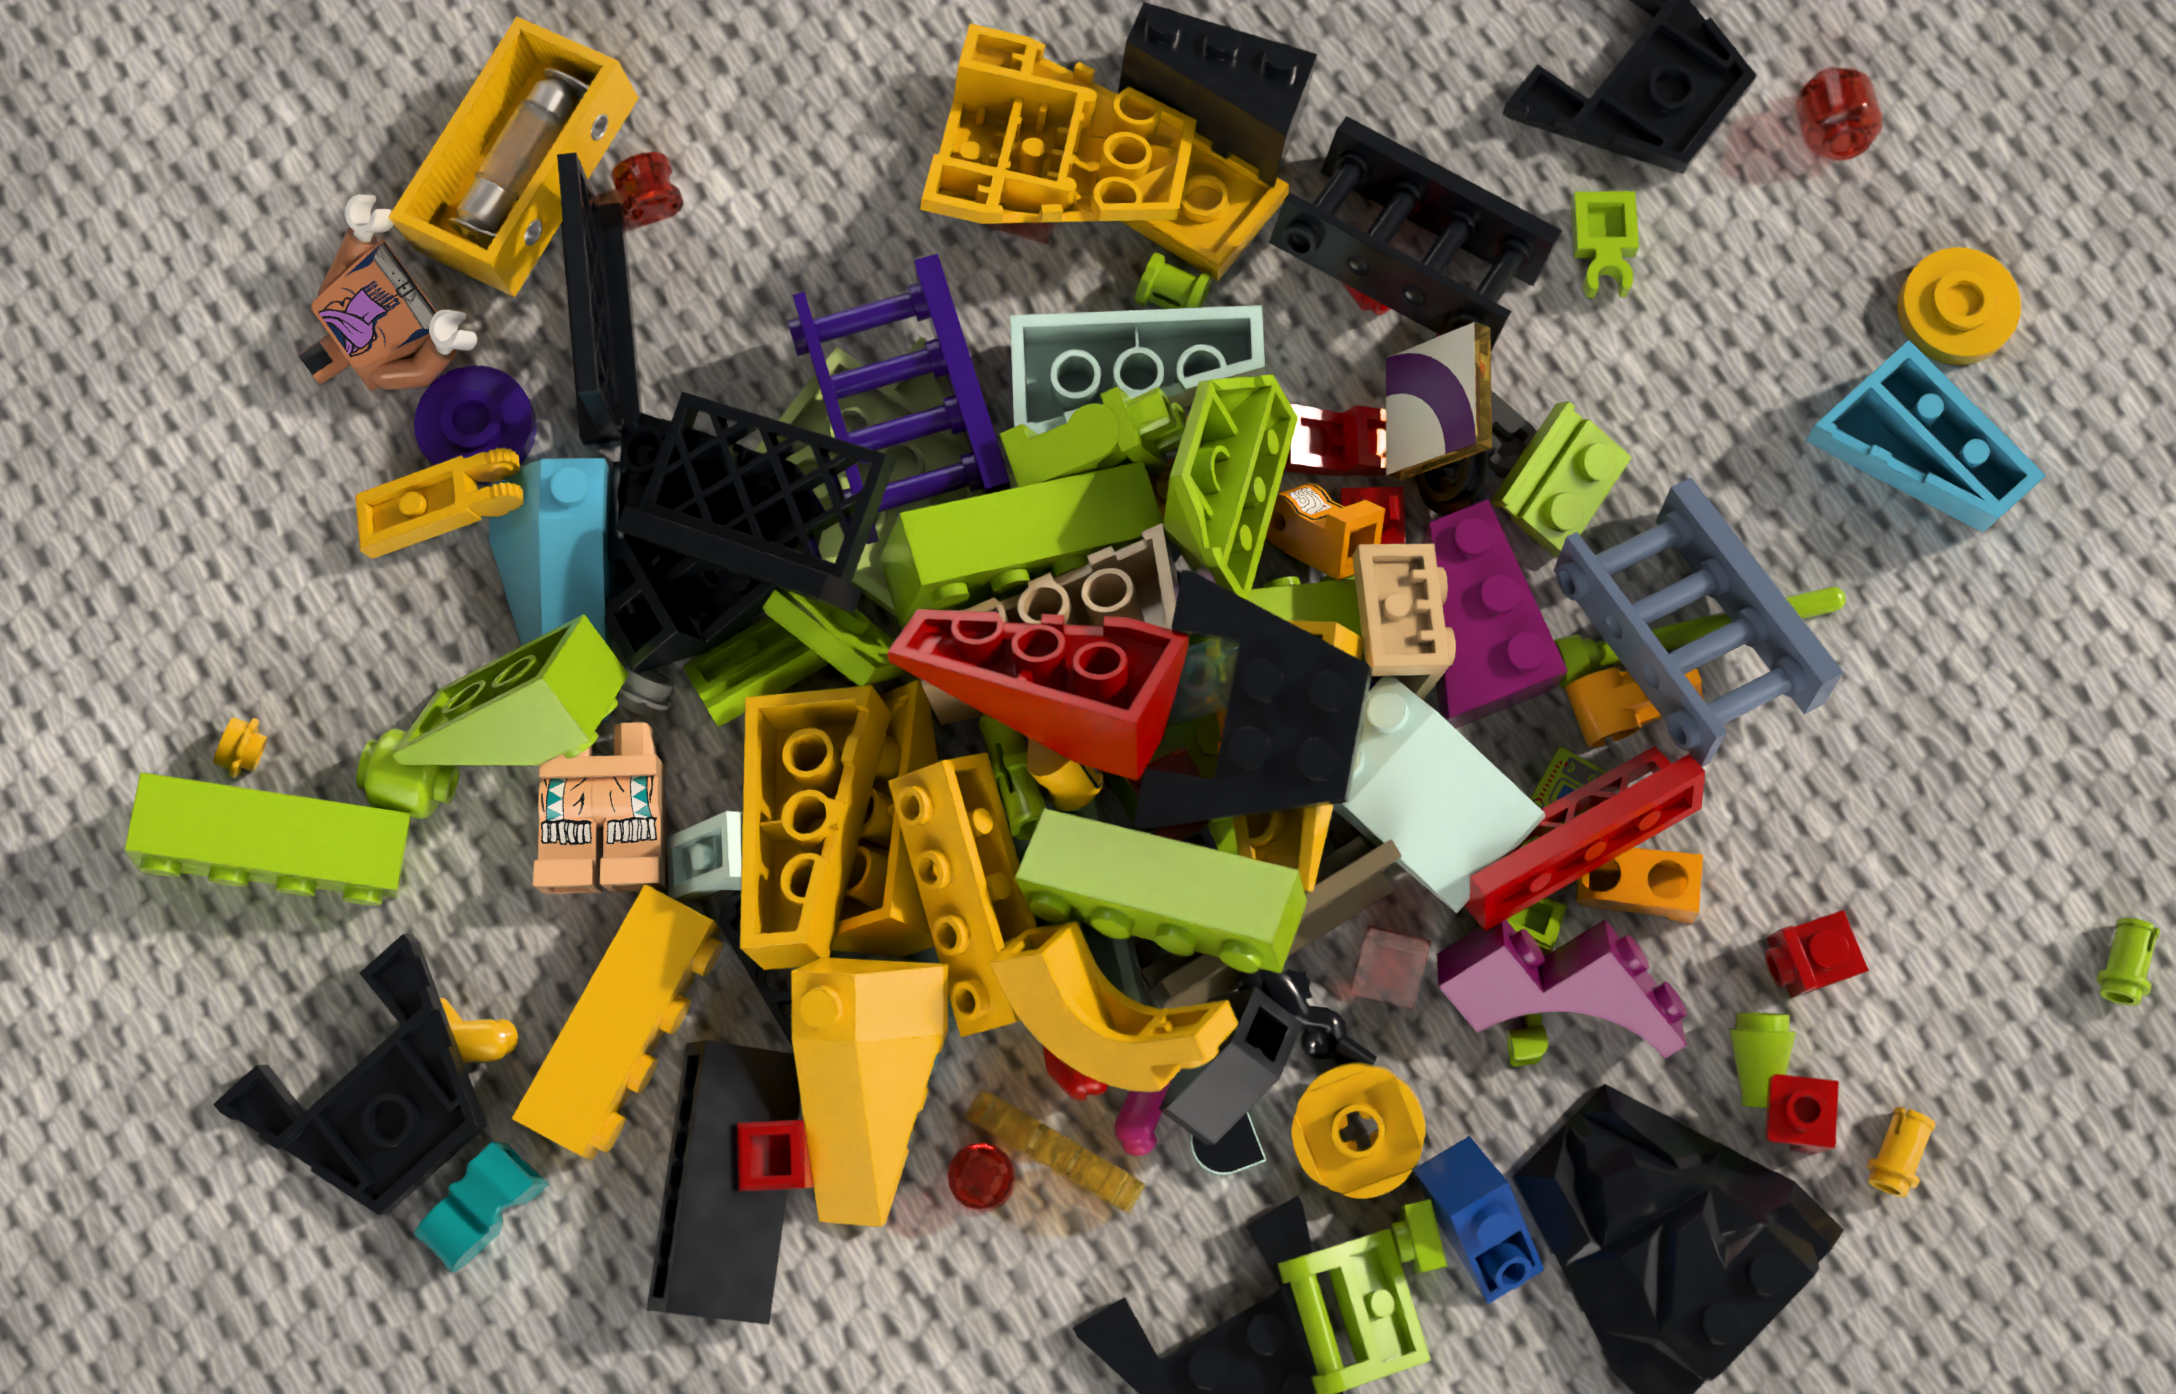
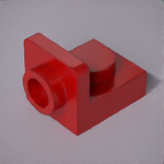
(1814, 954)
(1802, 1113)

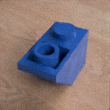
(1480, 1218)

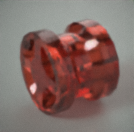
(647, 188)
(977, 1167)

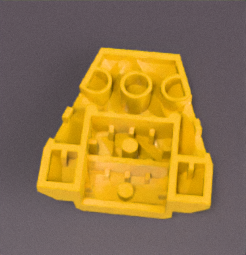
(1052, 143)

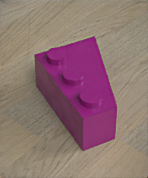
(1497, 625)

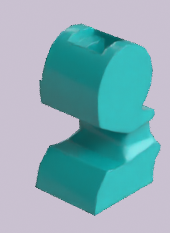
(474, 1208)

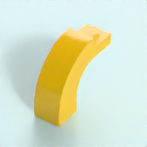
(1093, 1024)

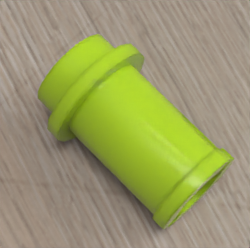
(2129, 962)

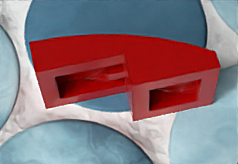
(1338, 442)

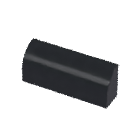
(712, 1240)

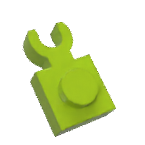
(1605, 232)

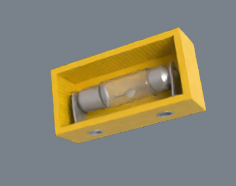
(492, 178)

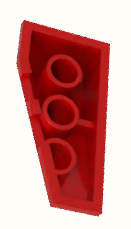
(1073, 688)

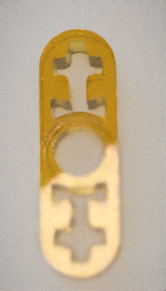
(1055, 1151)

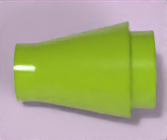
(1760, 1049)

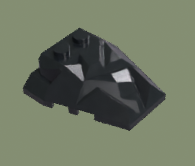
(1669, 1240)

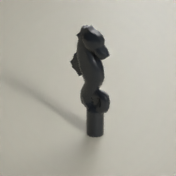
(1323, 1028)

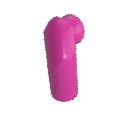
(1138, 1121)

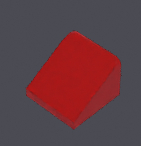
(773, 1156)

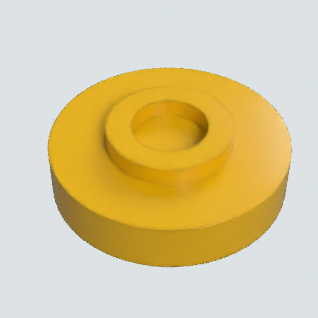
(1959, 306)

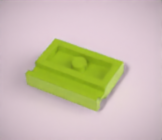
(1561, 478)
(750, 665)

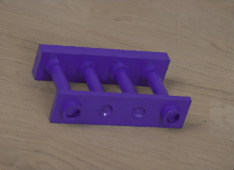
(943, 356)

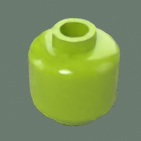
(403, 787)

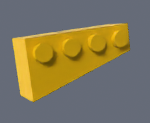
(803, 816)

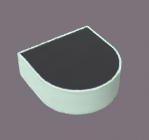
(1233, 1152)

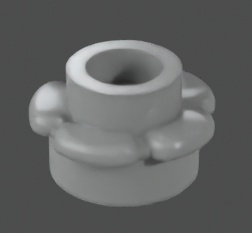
(645, 692)

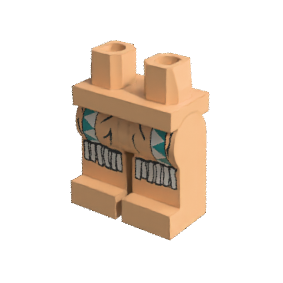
(603, 818)

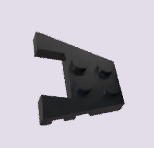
(1656, 101)
(1286, 723)
(393, 1112)
(1248, 1354)

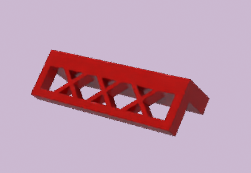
(1593, 837)

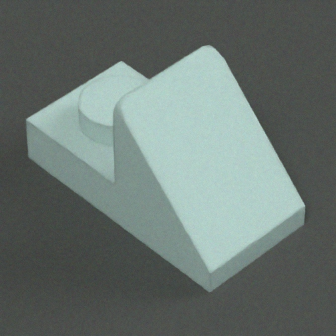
(705, 857)

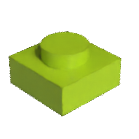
(1418, 1237)

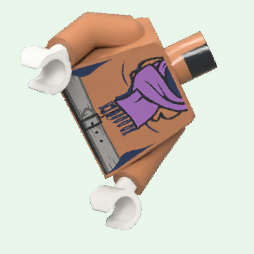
(379, 313)

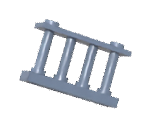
(1741, 587)

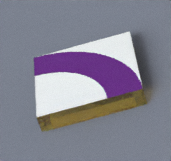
(1438, 402)

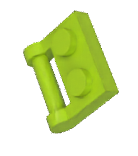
(1372, 1305)

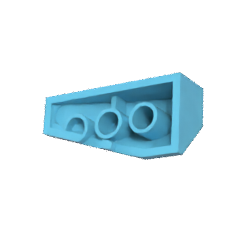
(556, 546)

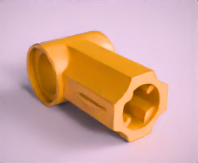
(1614, 705)

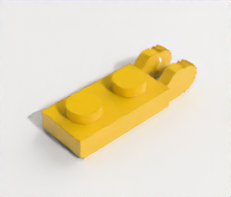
(436, 501)

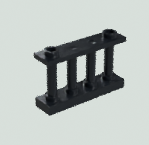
(1433, 199)

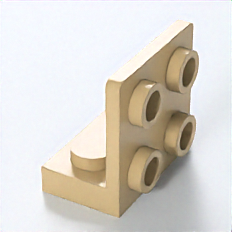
(1403, 613)

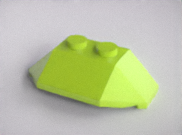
(1229, 477)

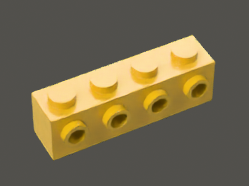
(964, 880)

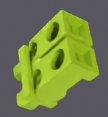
(1099, 438)

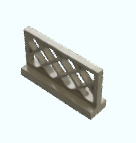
(1344, 887)

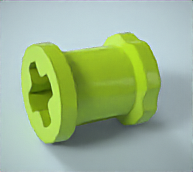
(1171, 286)

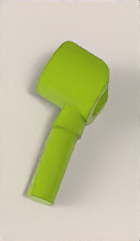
(1527, 1044)

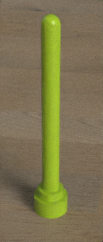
(1587, 657)

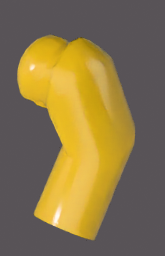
(481, 1039)

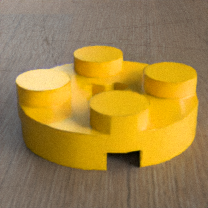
(1341, 1164)

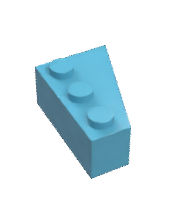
(1927, 441)

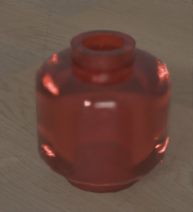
(1839, 113)

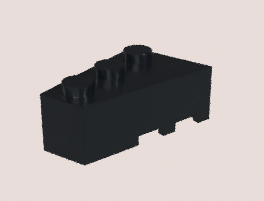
(1232, 82)

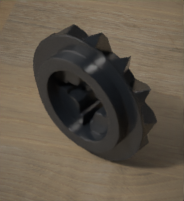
(1450, 494)

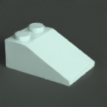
(1432, 795)

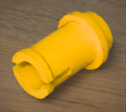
(1900, 1153)

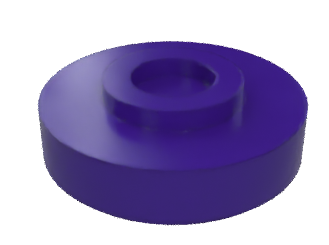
(474, 412)

